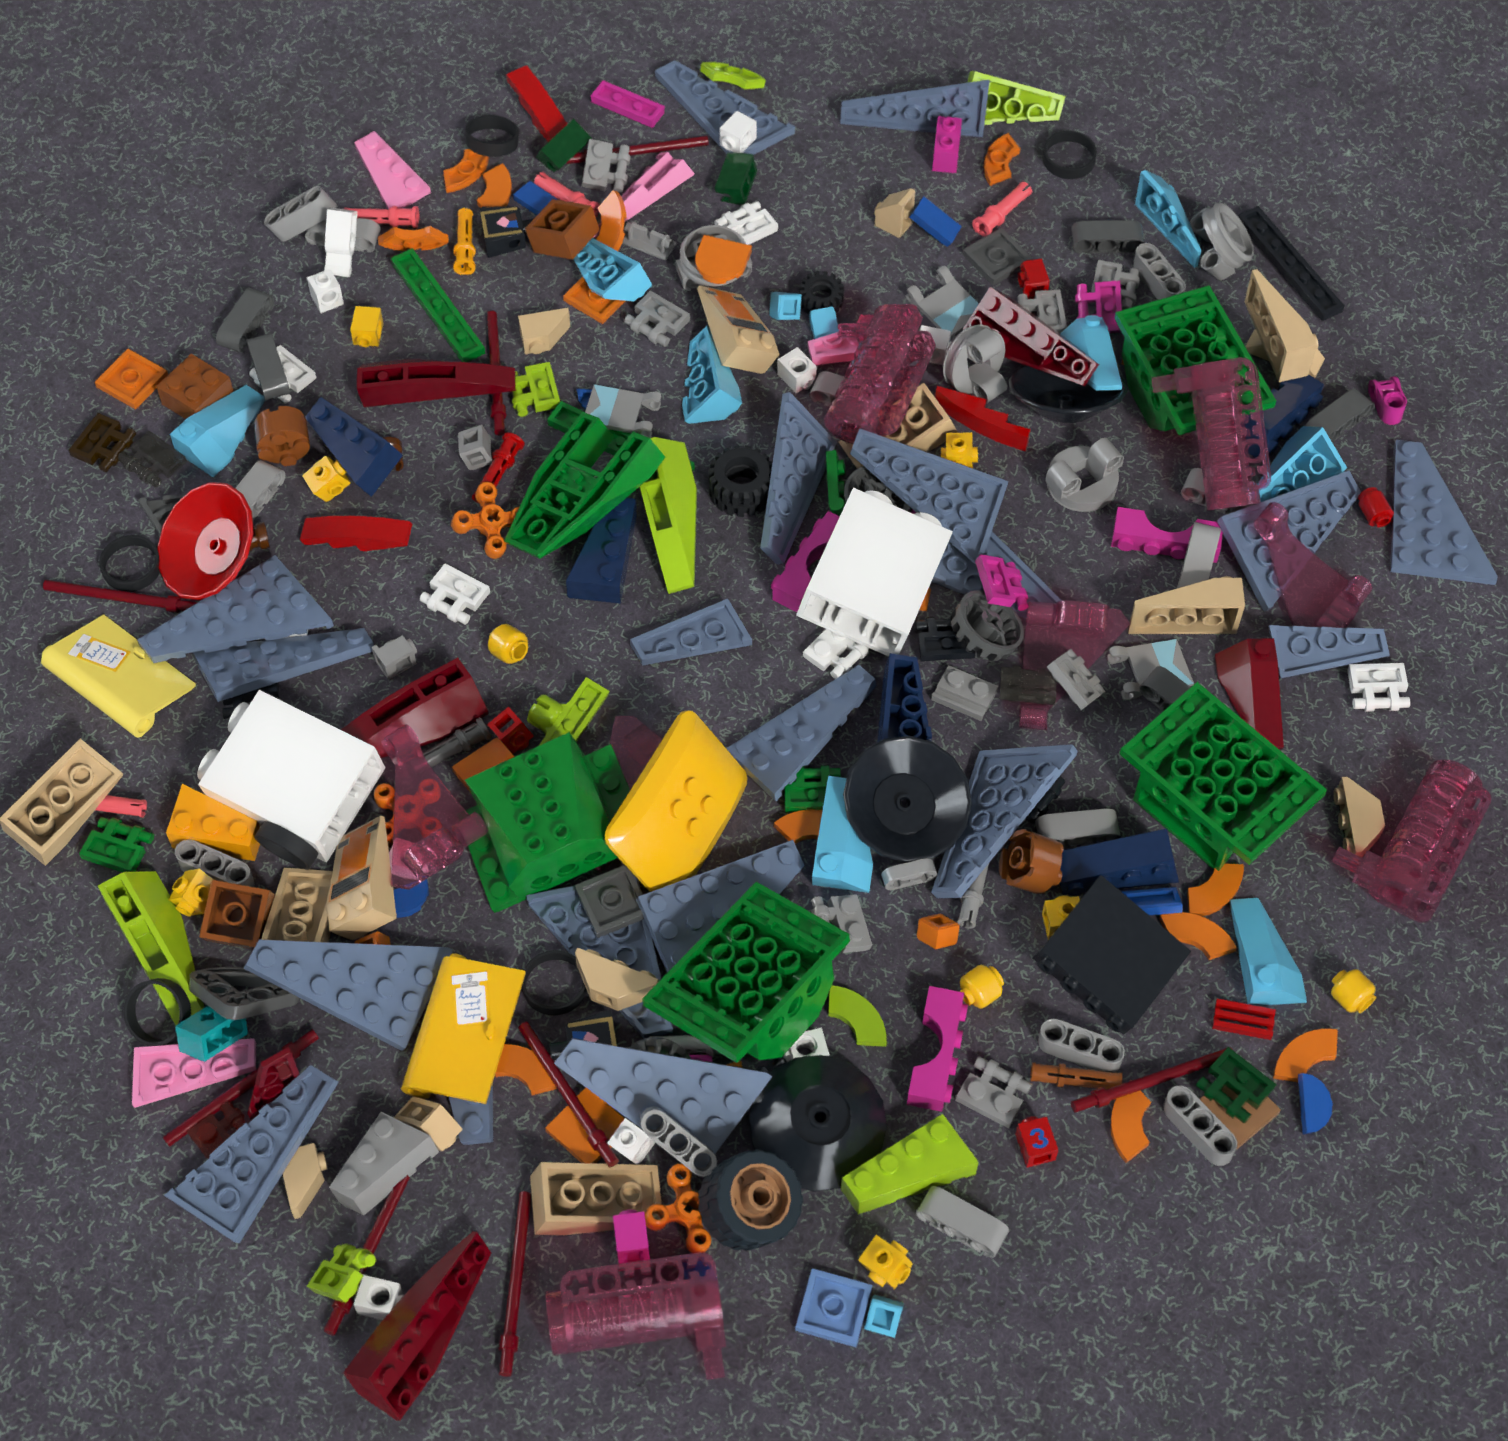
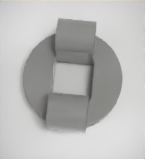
(1228, 237)
(686, 266)
(987, 351)
(1100, 461)

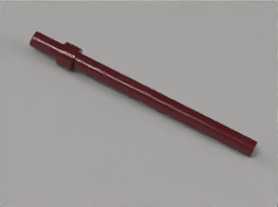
(651, 147)
(498, 409)
(171, 603)
(235, 1091)
(1102, 1096)
(596, 1137)
(341, 1308)
(509, 1341)

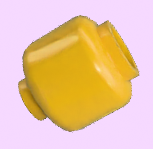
(508, 644)
(981, 986)
(1353, 990)

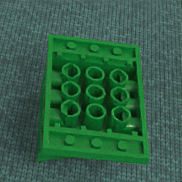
(1175, 335)
(1217, 780)
(544, 818)
(752, 977)

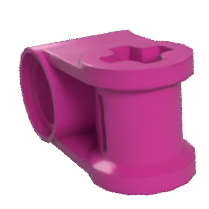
(1388, 399)

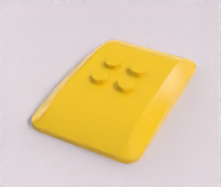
(677, 805)

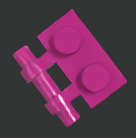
(1107, 300)
(1001, 582)

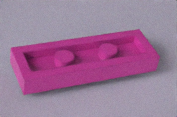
(627, 104)

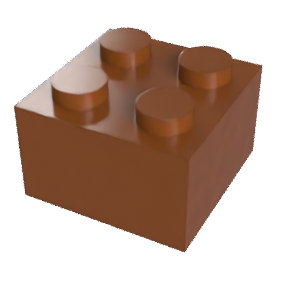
(562, 229)
(193, 387)
(235, 914)

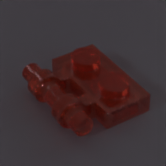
(211, 1134)

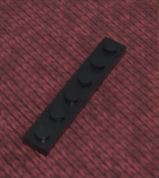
(1291, 264)

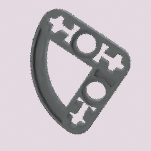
(215, 990)

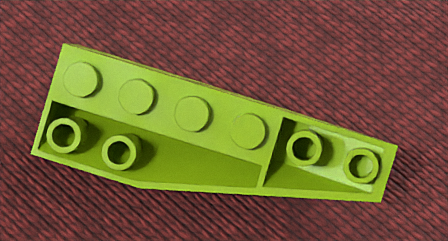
(671, 512)
(153, 932)

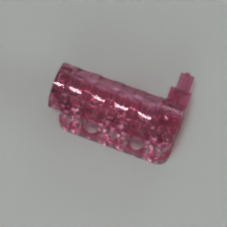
(880, 372)
(1223, 429)
(1423, 842)
(642, 1311)

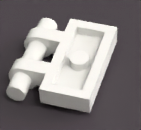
(754, 225)
(296, 372)
(458, 587)
(827, 649)
(1378, 679)

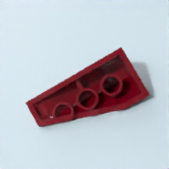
(1252, 683)
(271, 1079)

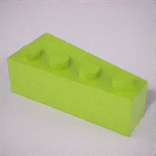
(914, 1164)

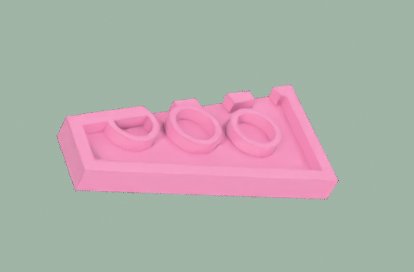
(390, 174)
(832, 349)
(166, 1072)

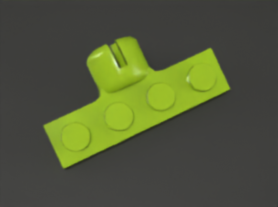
(574, 717)

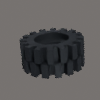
(821, 283)

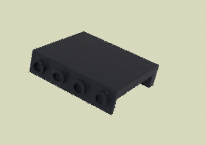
(1112, 955)

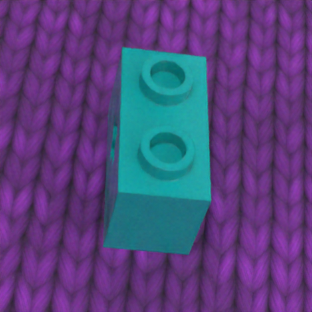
(209, 1027)

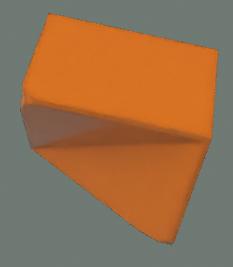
(938, 931)

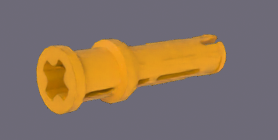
(464, 249)

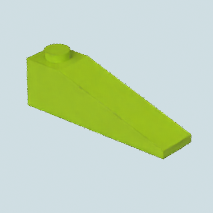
(1016, 101)

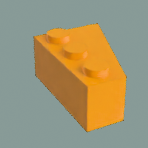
(213, 825)

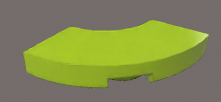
(723, 72)
(859, 1015)

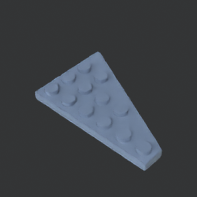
(1311, 518)
(962, 575)
(253, 607)
(633, 945)

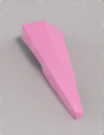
(654, 184)

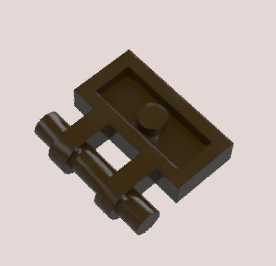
(97, 437)

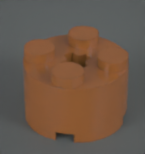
(282, 435)
(1031, 862)

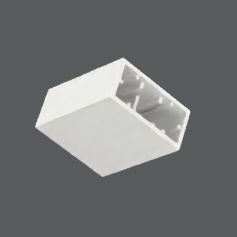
(874, 572)
(291, 771)

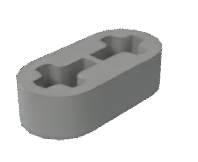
(909, 874)

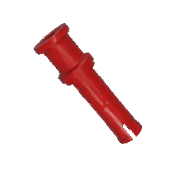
(502, 459)

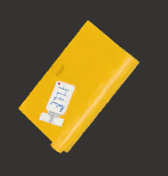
(453, 1045)

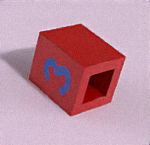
(1036, 1141)

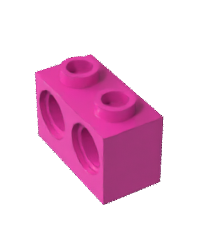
(947, 144)
(631, 1236)

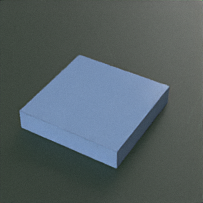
(833, 1307)

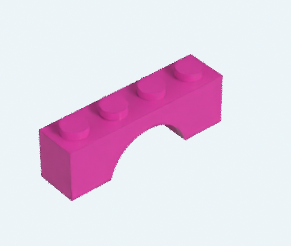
(1135, 532)
(793, 582)
(929, 1081)

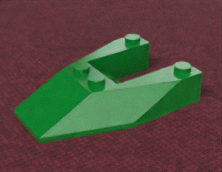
(572, 497)

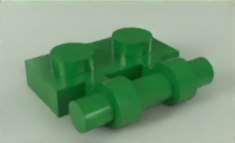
(808, 795)
(115, 852)

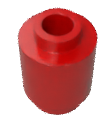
(1375, 507)

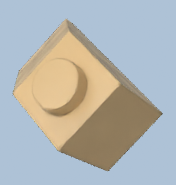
(894, 212)
(543, 329)
(430, 1119)
(304, 1177)

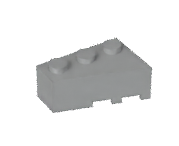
(380, 1162)

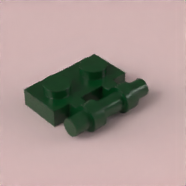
(1242, 1079)

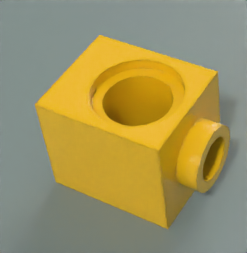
(366, 326)

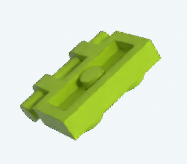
(542, 389)
(341, 1275)

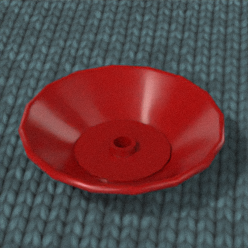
(205, 540)

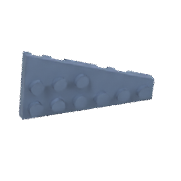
(713, 106)
(920, 108)
(794, 477)
(269, 662)

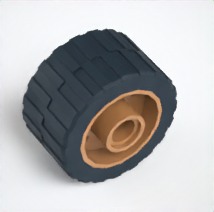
(750, 1200)

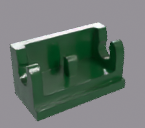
(563, 146)
(736, 177)

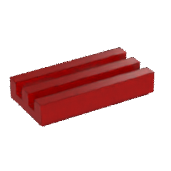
(1247, 1009)

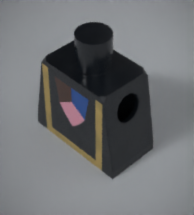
(503, 229)
(591, 1028)

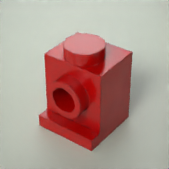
(1033, 277)
(514, 737)

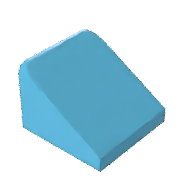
(785, 306)
(823, 322)
(884, 1315)

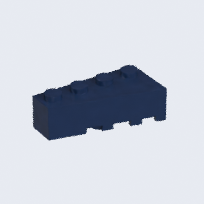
(1291, 407)
(357, 448)
(604, 559)
(902, 700)
(1124, 862)

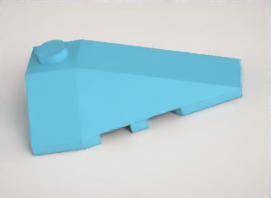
(1163, 208)
(611, 272)
(1093, 338)
(712, 386)
(215, 432)
(1303, 461)
(840, 855)
(1265, 962)

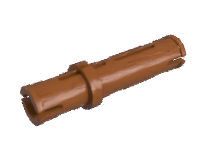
(1040, 1072)

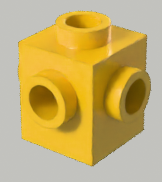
(963, 455)
(326, 478)
(191, 892)
(1056, 911)
(886, 1262)

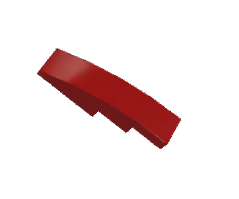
(536, 102)
(990, 423)
(359, 531)

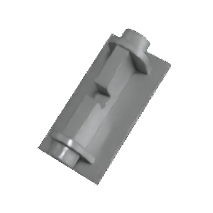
(648, 242)

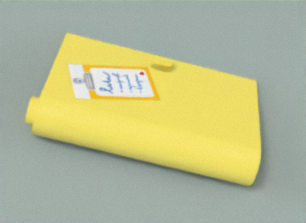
(115, 674)

